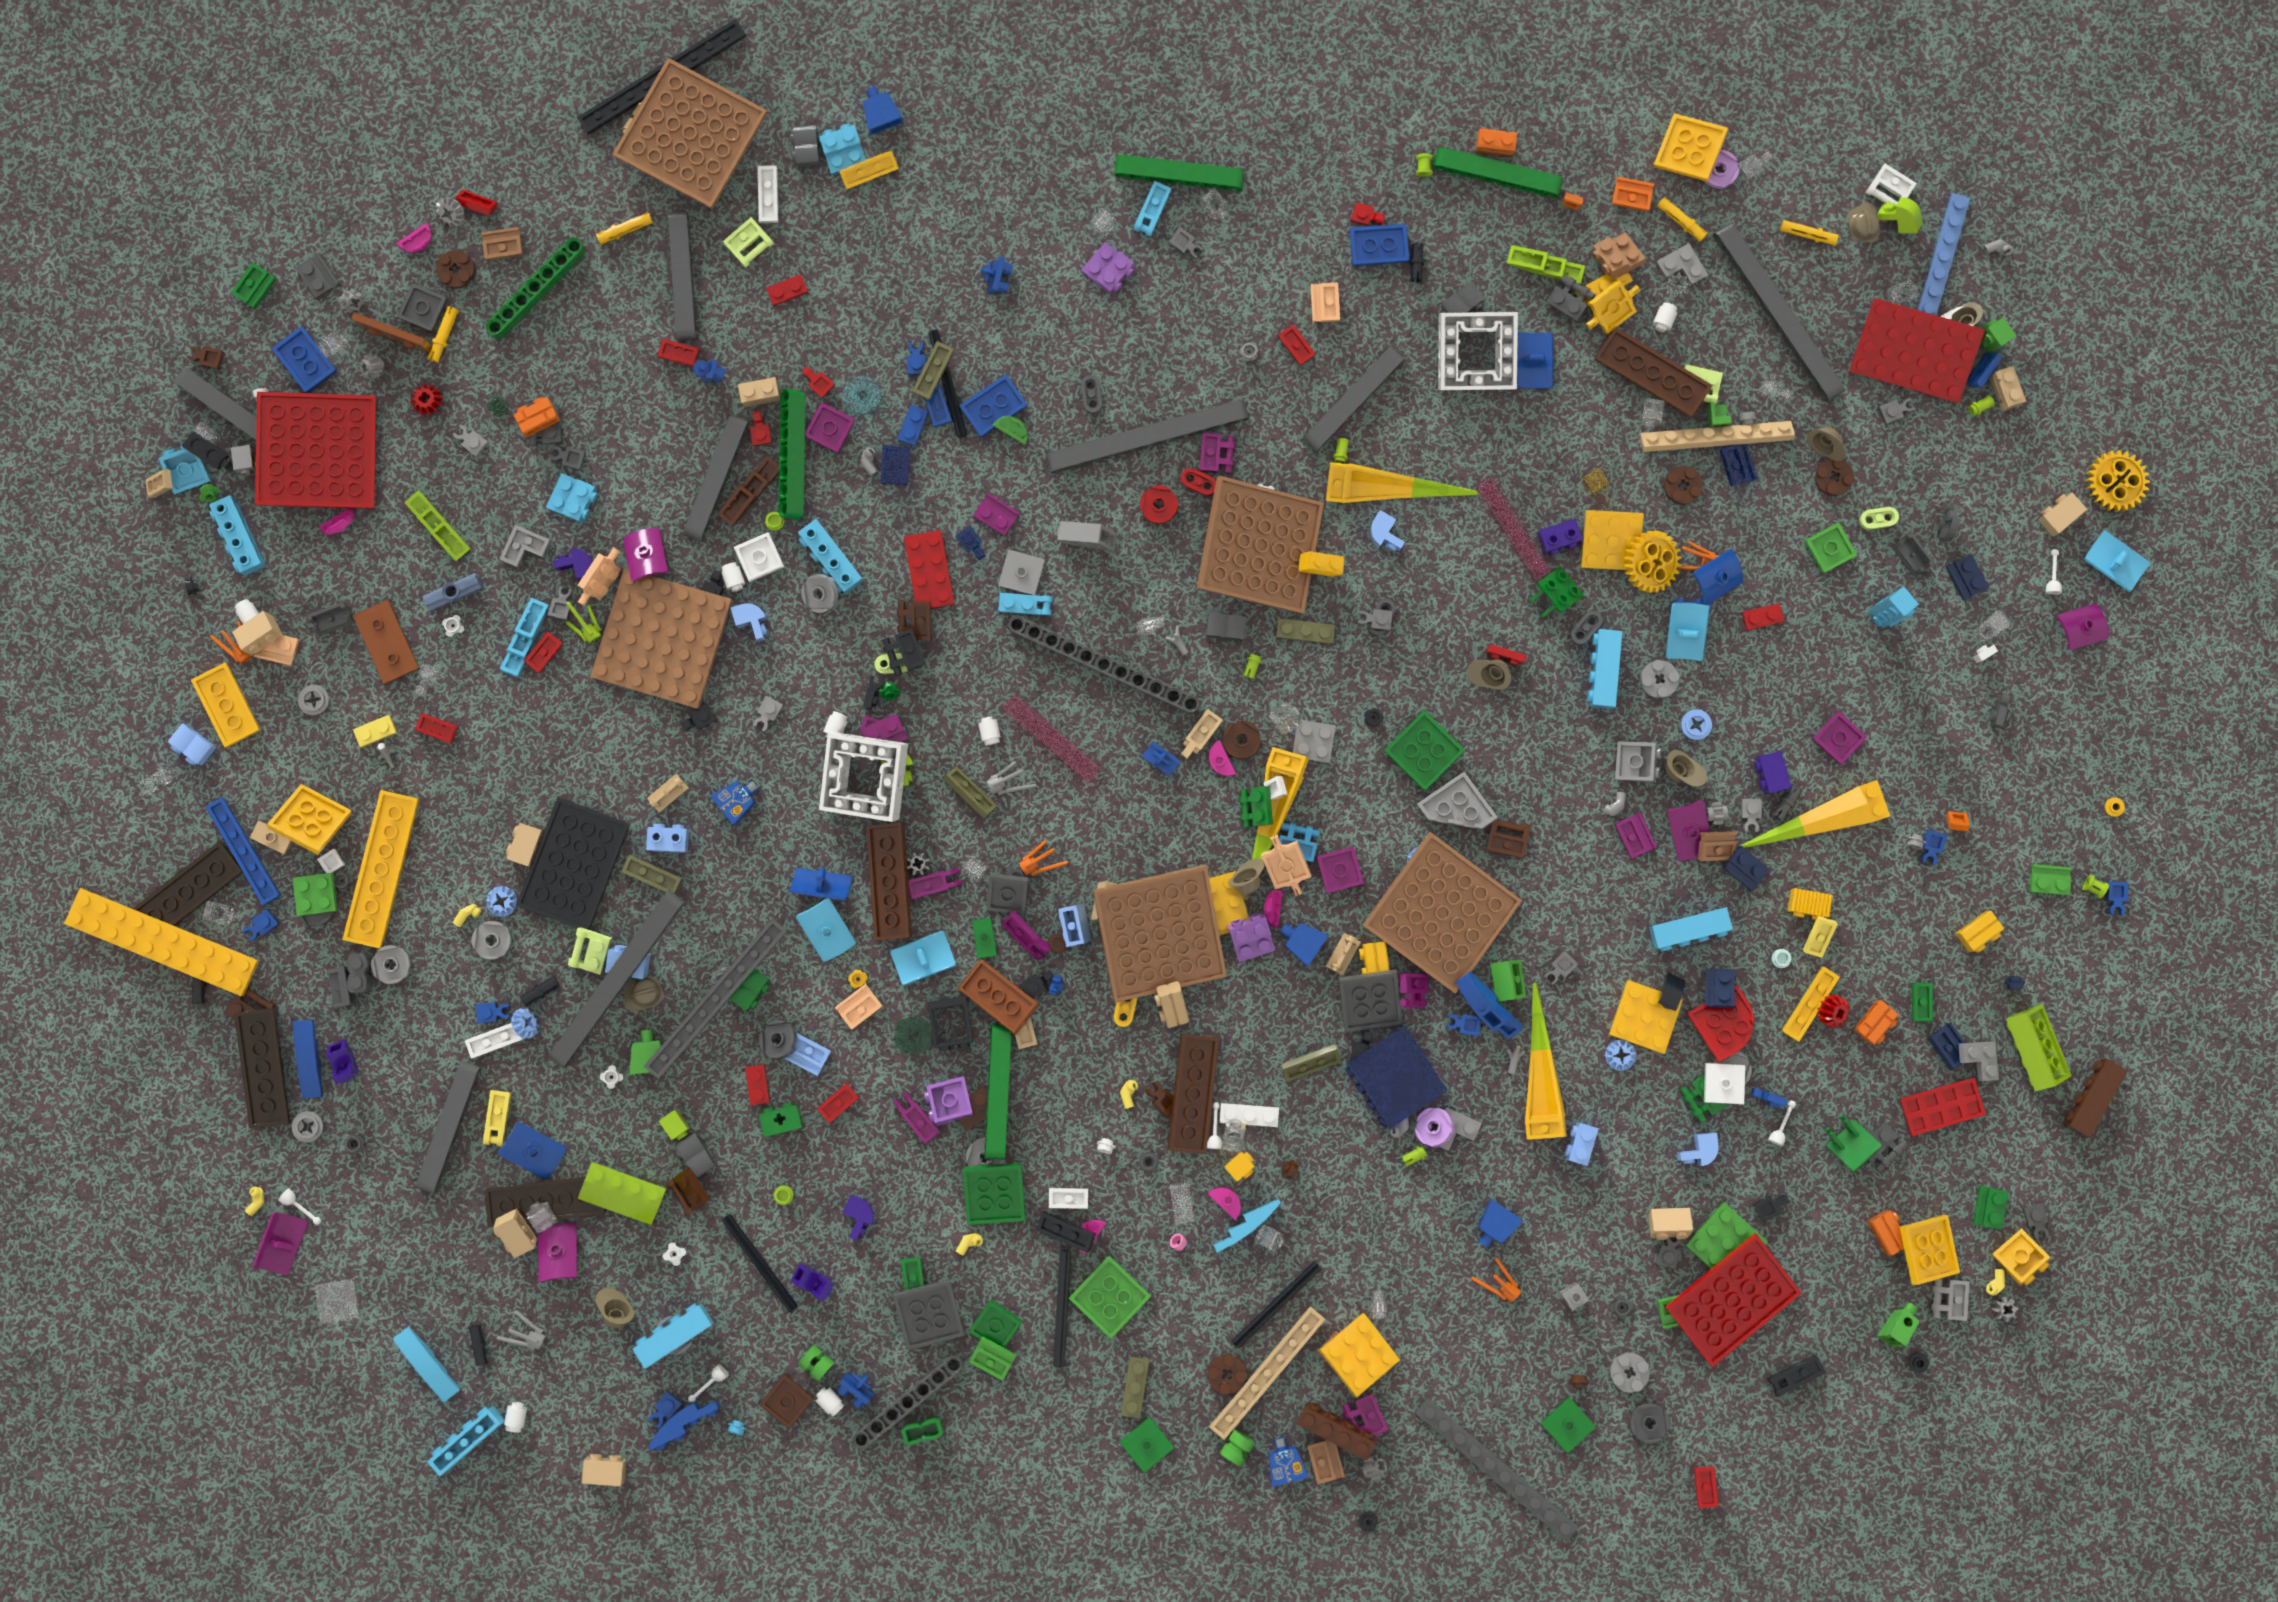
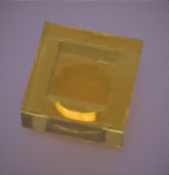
(1595, 481)

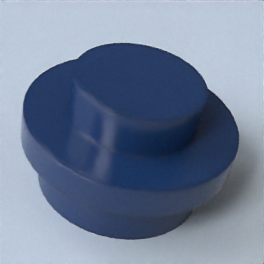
(2014, 983)

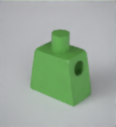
(643, 1051)
(1899, 1326)

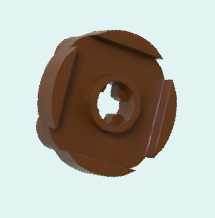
(463, 276)
(1689, 476)
(1831, 487)
(1238, 729)
(1226, 1385)

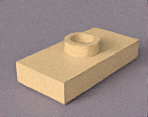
(159, 483)
(269, 838)

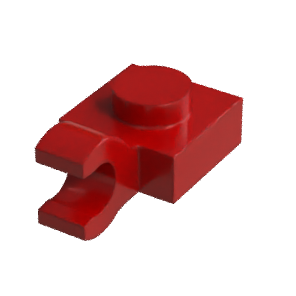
(1364, 215)
(819, 383)
(760, 433)

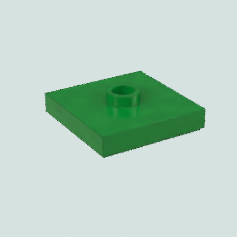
(995, 1324)
(1568, 1424)
(1146, 1444)

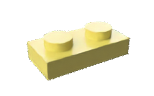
(375, 731)
(1820, 936)

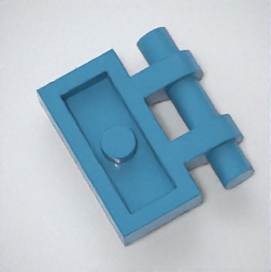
(1308, 848)

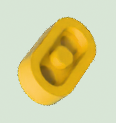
(1127, 1008)

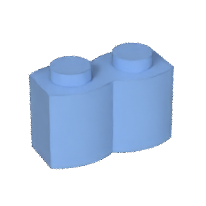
(191, 744)

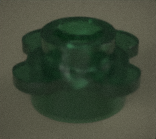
(500, 410)

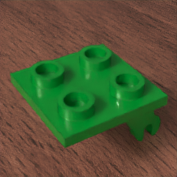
(1559, 589)
(1853, 1144)

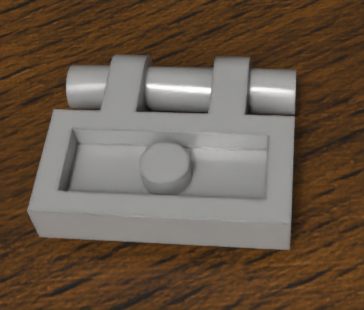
(1957, 1299)

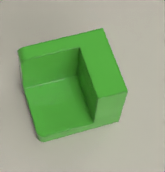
(1718, 415)

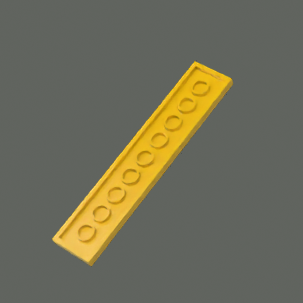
(161, 942)

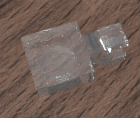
(1753, 166)
(1771, 389)
(427, 676)
(161, 777)

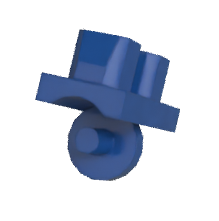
(1000, 267)
(709, 371)
(1161, 759)
(856, 1386)

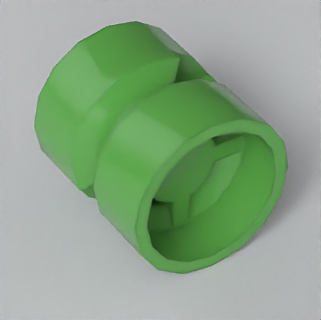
(820, 1368)
(1237, 1447)

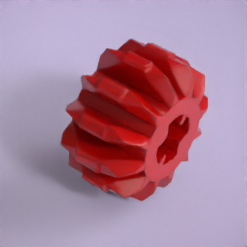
(420, 397)
(1833, 1011)

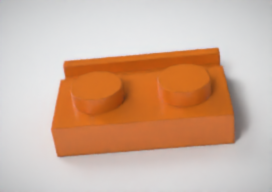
(1632, 194)

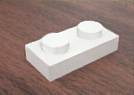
(1068, 1198)

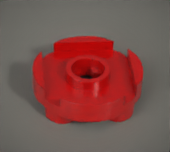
(1167, 498)

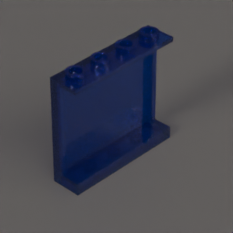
(1395, 1077)

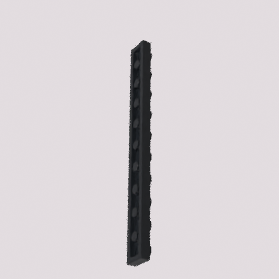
(637, 91)

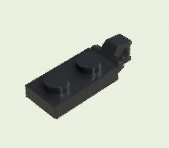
(207, 452)

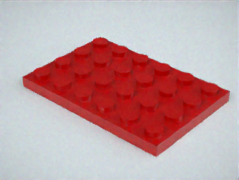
(1916, 350)
(1733, 1300)

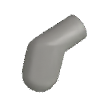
(1999, 246)
(867, 461)
(1399, 1129)

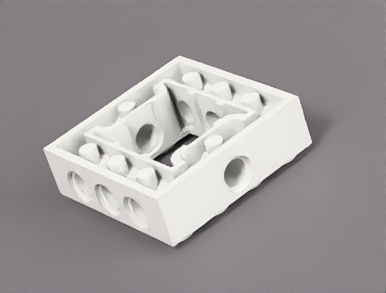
(1506, 331)
(834, 793)

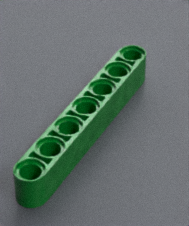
(1498, 171)
(1179, 172)
(533, 298)
(791, 454)
(997, 1092)

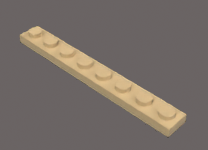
(1717, 436)
(1267, 1372)

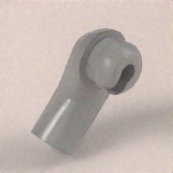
(1616, 807)

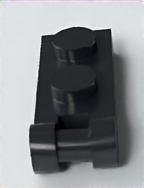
(1796, 1375)

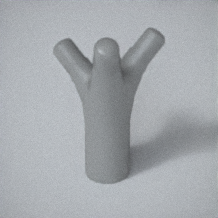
(1178, 641)
(385, 753)
(1514, 1058)

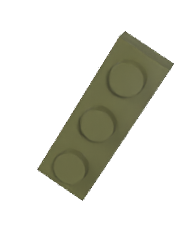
(933, 371)
(1305, 631)
(970, 792)
(651, 874)
(1311, 1063)
(1134, 1387)

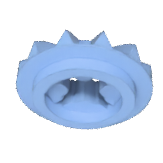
(1705, 726)
(509, 904)
(518, 1023)
(1613, 1049)

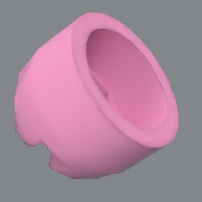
(1175, 1238)

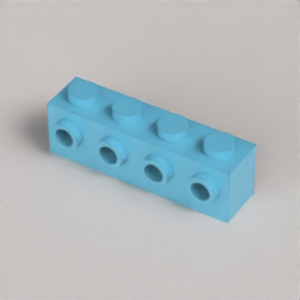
(237, 535)
(830, 556)
(1894, 608)
(1605, 669)
(1691, 928)
(672, 1336)
(466, 1441)

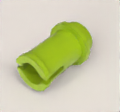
(1977, 407)
(1341, 451)
(1252, 666)
(1414, 1156)

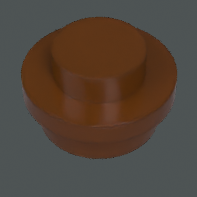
(1056, 943)
(1289, 1169)
(1578, 1381)

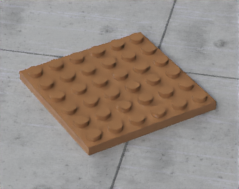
(690, 133)
(1258, 543)
(661, 639)
(1442, 912)
(1159, 932)

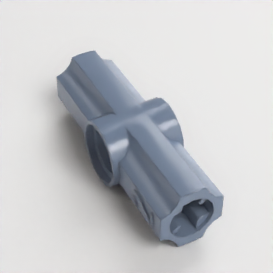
(463, 588)

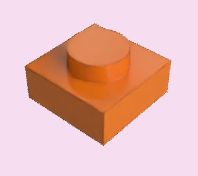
(1957, 821)

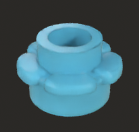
(736, 1428)

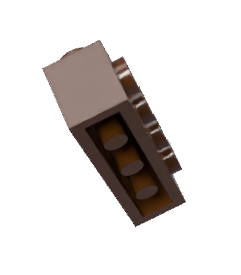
(2095, 1097)
(1338, 1431)

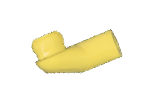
(258, 1200)

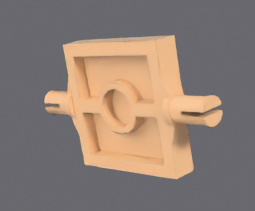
(599, 577)
(1286, 865)

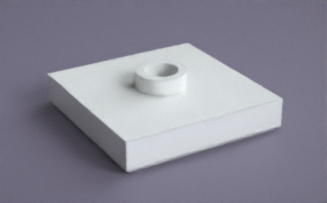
(759, 557)
(1724, 1083)

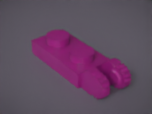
(932, 884)
(1025, 935)
(917, 1119)

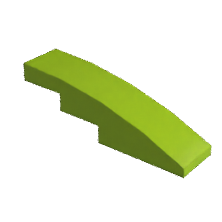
(1543, 264)
(437, 525)

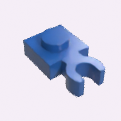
(916, 361)
(1934, 843)
(2117, 894)
(263, 924)
(1056, 985)
(489, 1012)
(1467, 1024)
(1773, 1100)
(666, 1407)

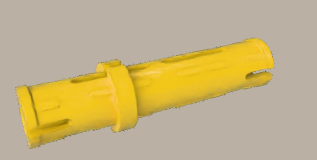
(1684, 221)
(629, 226)
(1817, 235)
(439, 342)

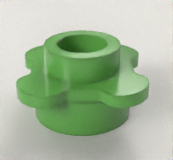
(209, 493)

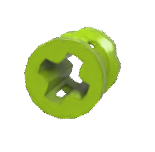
(1424, 165)
(2100, 891)

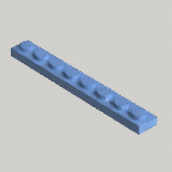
(1943, 254)

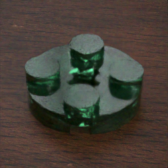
(911, 1046)

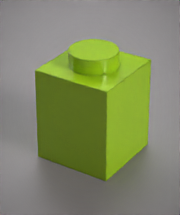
(675, 1125)

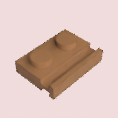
(502, 244)
(1717, 845)
(1325, 1461)

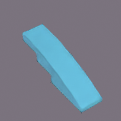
(524, 637)
(1252, 1221)
(426, 1364)

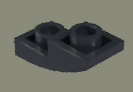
(1671, 992)

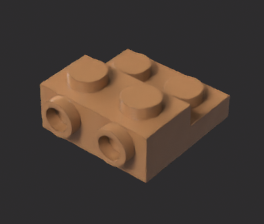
(1617, 255)

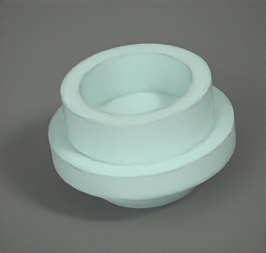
(1781, 958)

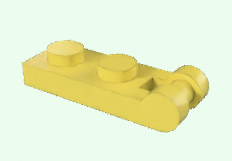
(497, 1117)

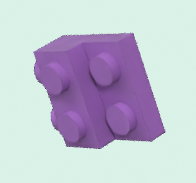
(1108, 268)
(1251, 937)
(948, 1101)

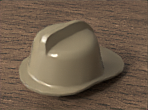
(1864, 223)
(1968, 314)
(1827, 443)
(1489, 674)
(1685, 769)
(1247, 878)
(642, 994)
(614, 1308)

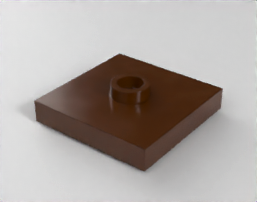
(786, 1401)

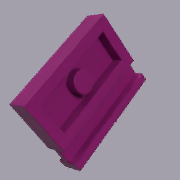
(996, 514)
(886, 729)
(1635, 835)

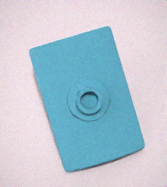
(2117, 560)
(1687, 631)
(826, 930)
(923, 958)

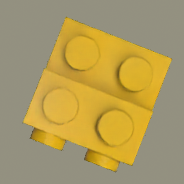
(2022, 1257)

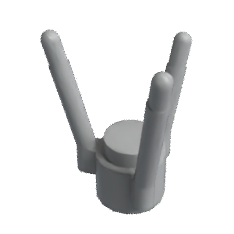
(997, 783)
(533, 1340)

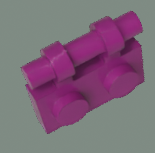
(1210, 453)
(1414, 988)
(1370, 1414)

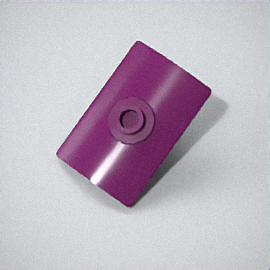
(645, 553)
(2084, 626)
(1686, 827)
(280, 1243)
(557, 1252)

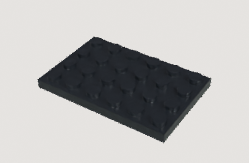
(573, 864)

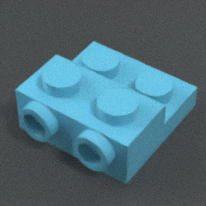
(841, 148)
(185, 469)
(572, 498)

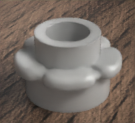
(1249, 347)
(1747, 418)
(1916, 842)

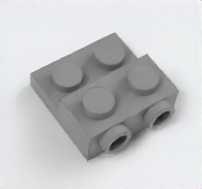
(1638, 761)

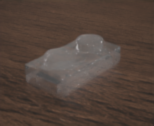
(1181, 1203)

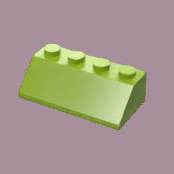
(2038, 1048)
(621, 1193)

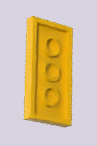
(225, 705)

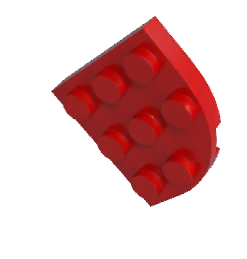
(1724, 1029)

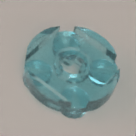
(855, 387)

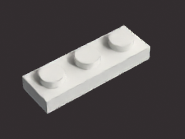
(768, 194)
(492, 1041)
(1250, 1114)

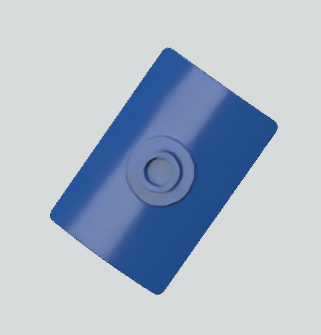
(1535, 360)
(1719, 576)
(821, 884)
(532, 1150)

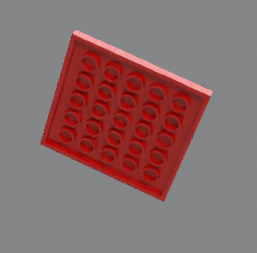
(315, 450)

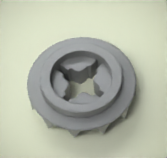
(449, 204)
(306, 695)
(298, 1126)

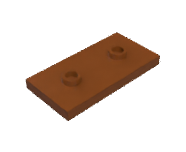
(378, 328)
(386, 642)
(998, 996)

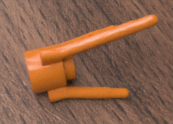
(1707, 556)
(238, 655)
(1030, 864)
(1509, 1290)

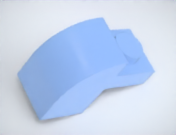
(1380, 532)
(752, 615)
(1706, 1150)

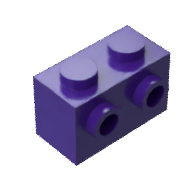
(1559, 537)
(1772, 773)

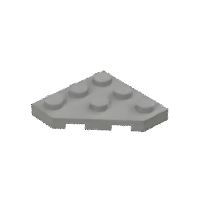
(1458, 805)

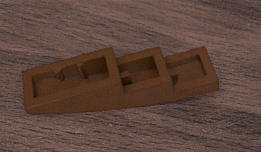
(749, 491)

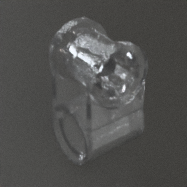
(1993, 625)

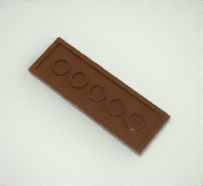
(1653, 372)
(889, 881)
(1193, 1093)

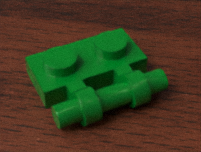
(1261, 807)
(1688, 1096)

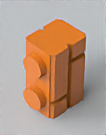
(1496, 142)
(536, 417)
(1876, 1023)
(1887, 1231)

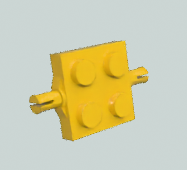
(1612, 307)

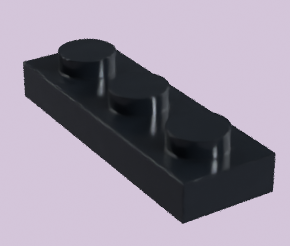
(1065, 1231)

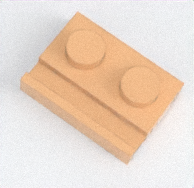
(1325, 302)
(280, 651)
(858, 1006)

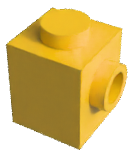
(1240, 1166)

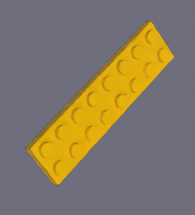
(381, 869)

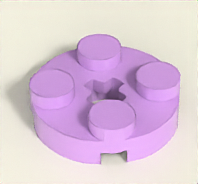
(1730, 169)
(1424, 1126)

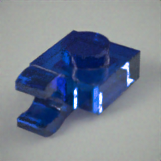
(969, 541)

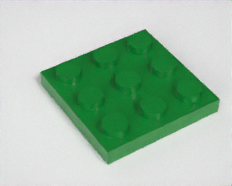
(1424, 750)
(994, 1193)

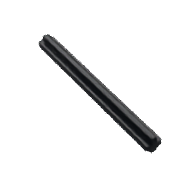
(950, 392)
(759, 1263)
(1276, 1304)
(1062, 1309)

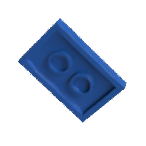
(1379, 245)
(304, 360)
(993, 403)

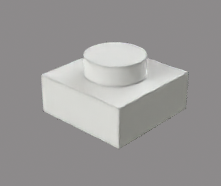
(1984, 652)
(1277, 787)
(331, 861)

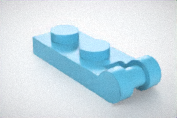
(1152, 208)
(1024, 604)

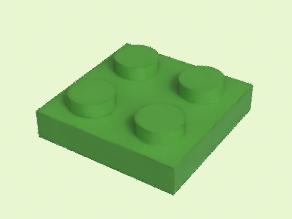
(1830, 548)
(315, 894)

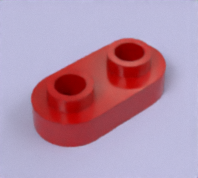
(1199, 481)

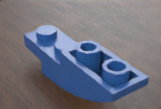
(1486, 1007)
(676, 1426)

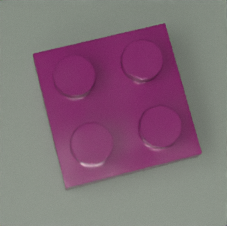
(829, 428)
(1839, 738)
(1340, 870)

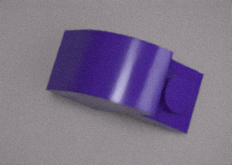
(579, 561)
(342, 1061)
(862, 1211)
(812, 1281)

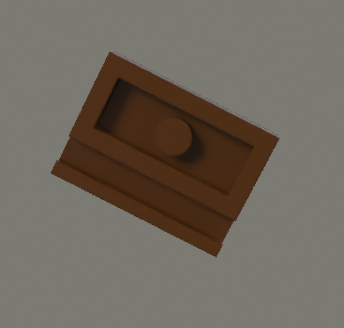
(979, 1106)

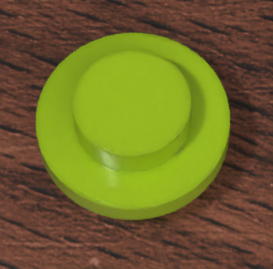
(774, 521)
(783, 1195)

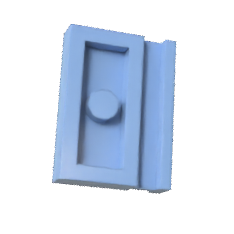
(809, 1055)

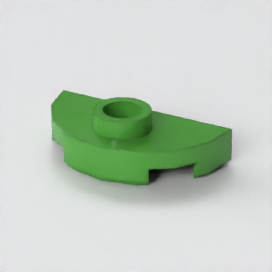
(1012, 427)

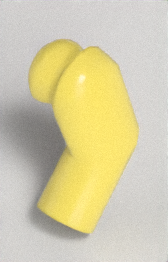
(465, 912)
(1127, 1091)
(968, 1241)
(1998, 1283)

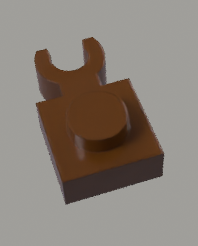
(208, 357)
(1163, 1099)

